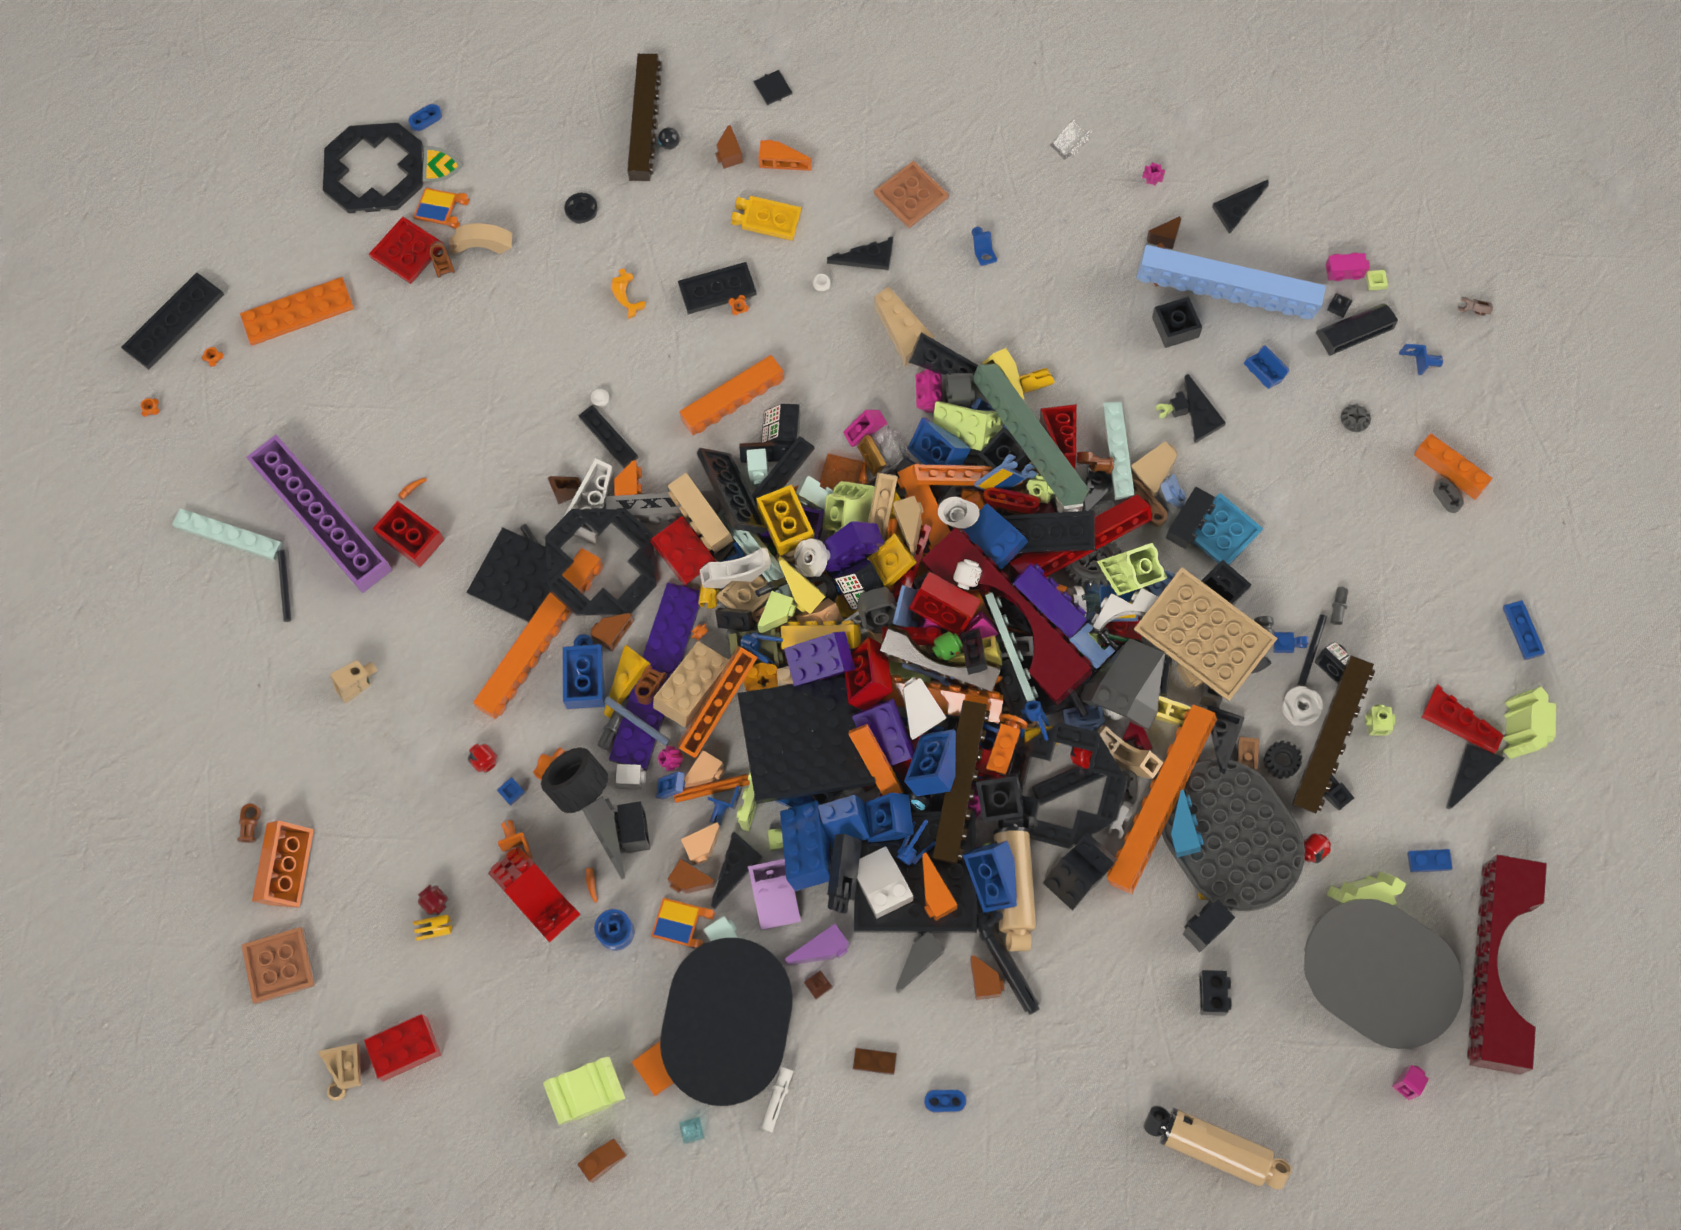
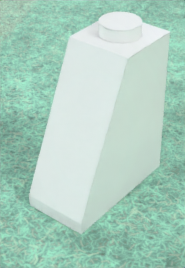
(920, 708)

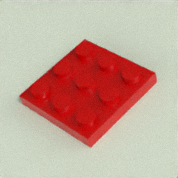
(405, 250)

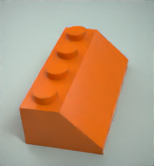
(282, 864)

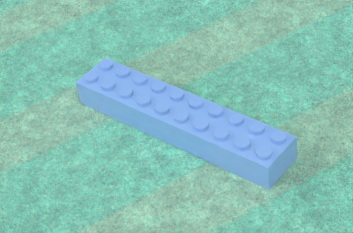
(1230, 282)

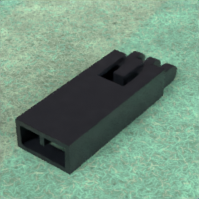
(843, 872)

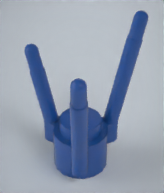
(752, 644)
(1035, 713)
(907, 853)

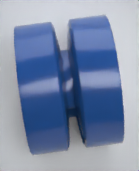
(611, 920)

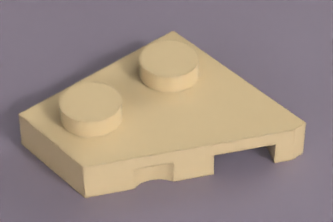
(343, 1065)

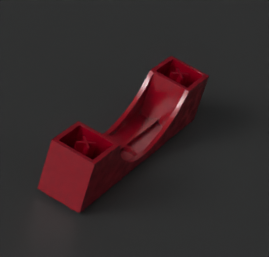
(1055, 662)
(1499, 1033)

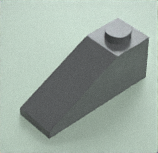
(921, 956)

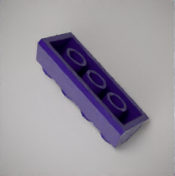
(1050, 599)

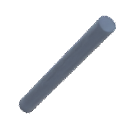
(637, 721)

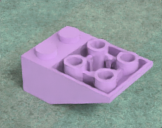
(773, 895)

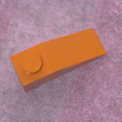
(780, 156)
(937, 896)

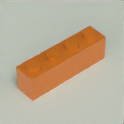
(1453, 466)

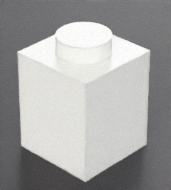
(630, 776)

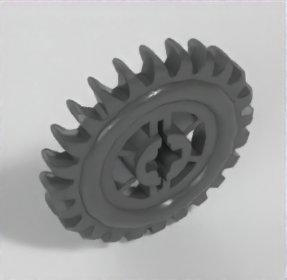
(1091, 571)

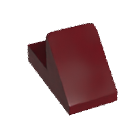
(1136, 732)

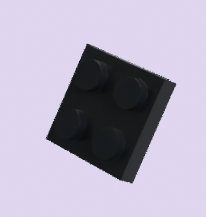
(1227, 582)
(1079, 871)

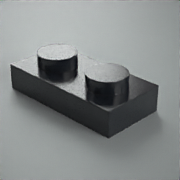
(734, 619)

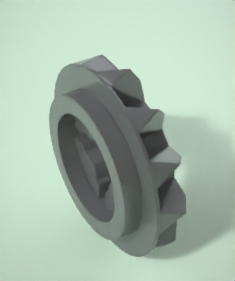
(1350, 423)

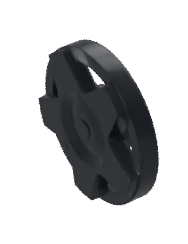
(581, 208)

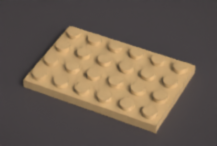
(1205, 634)

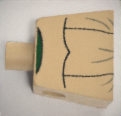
(352, 679)

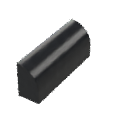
(1357, 328)

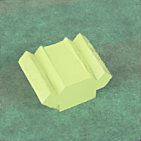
(847, 504)
(1133, 569)
(1529, 722)
(1379, 888)
(584, 1091)

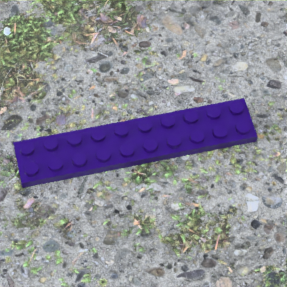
(665, 652)

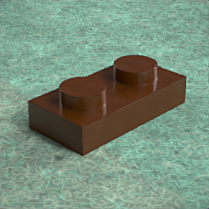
(874, 1061)

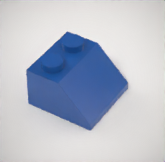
(844, 817)
(889, 817)

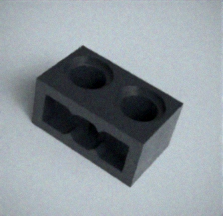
(1210, 992)

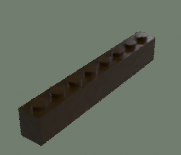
(643, 117)
(1333, 734)
(956, 802)

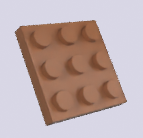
(911, 194)
(277, 965)

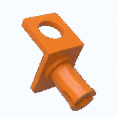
(513, 839)

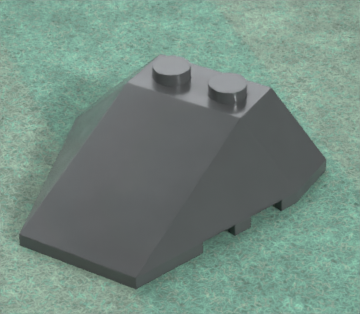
(1129, 683)
(603, 824)

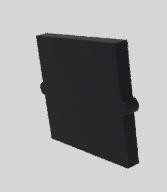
(772, 87)

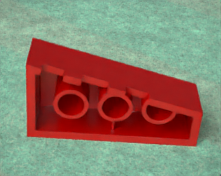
(1061, 427)

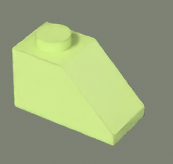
(776, 612)

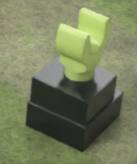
(1178, 406)

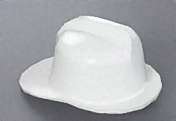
(958, 512)

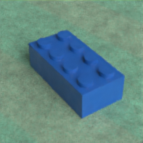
(805, 846)

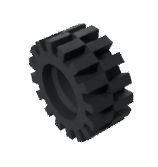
(1294, 755)

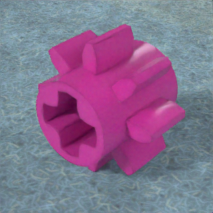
(1153, 174)
(670, 758)

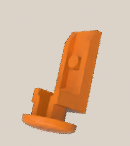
(1005, 743)

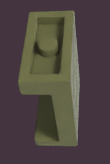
(768, 647)

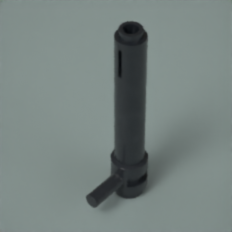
(990, 935)

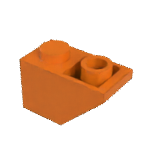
(628, 481)

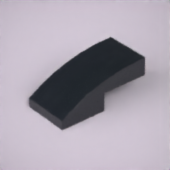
(1338, 794)

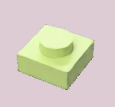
(1376, 280)
(775, 839)

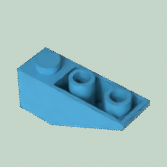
(1183, 832)

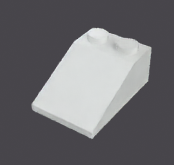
(883, 883)

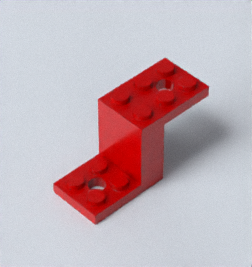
(533, 893)

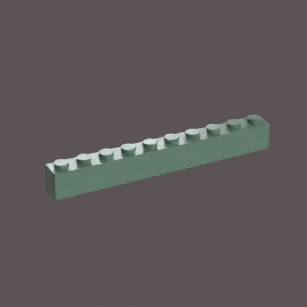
(1030, 435)

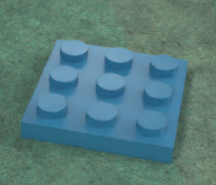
(1226, 531)

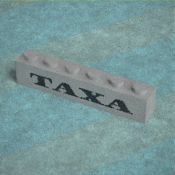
(656, 507)

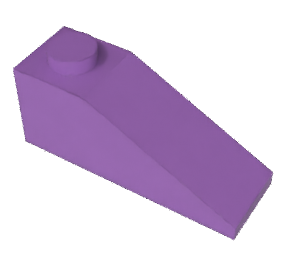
(822, 947)

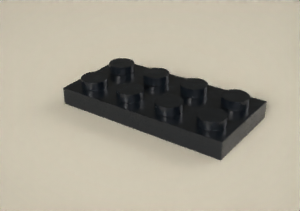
(716, 287)

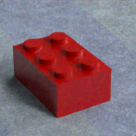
(408, 534)
(682, 550)
(944, 604)
(871, 676)
(402, 1047)

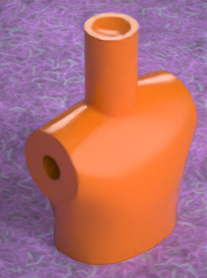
(544, 761)

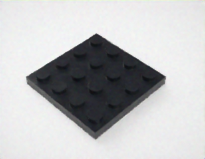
(512, 576)

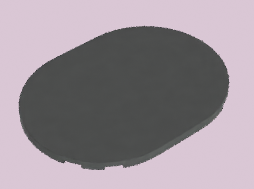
(1248, 836)
(1383, 973)

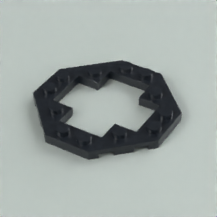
(374, 135)
(603, 602)
(1101, 762)

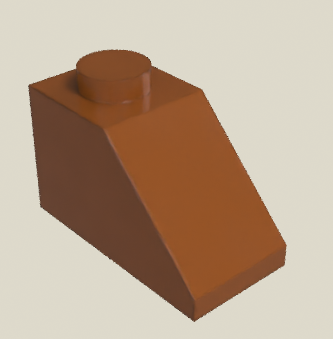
(728, 149)
(611, 630)
(688, 879)
(985, 980)
(601, 1160)

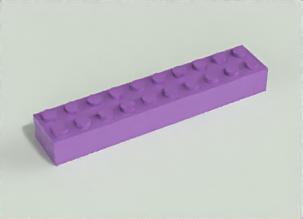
(319, 514)

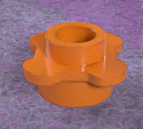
(743, 307)
(212, 351)
(148, 402)
(699, 631)

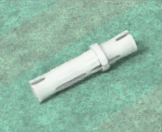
(776, 1100)

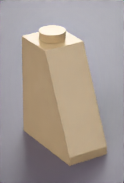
(1154, 467)

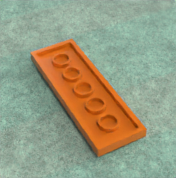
(296, 311)

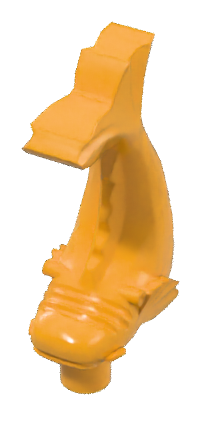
(618, 289)

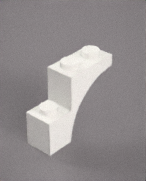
(742, 569)
(1116, 607)

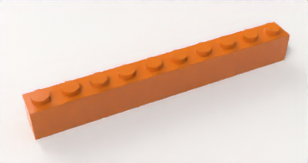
(939, 529)
(535, 639)
(1162, 799)

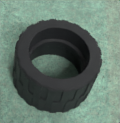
(574, 780)

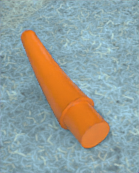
(863, 475)
(410, 487)
(590, 881)

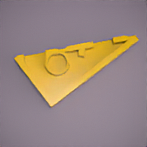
(627, 675)

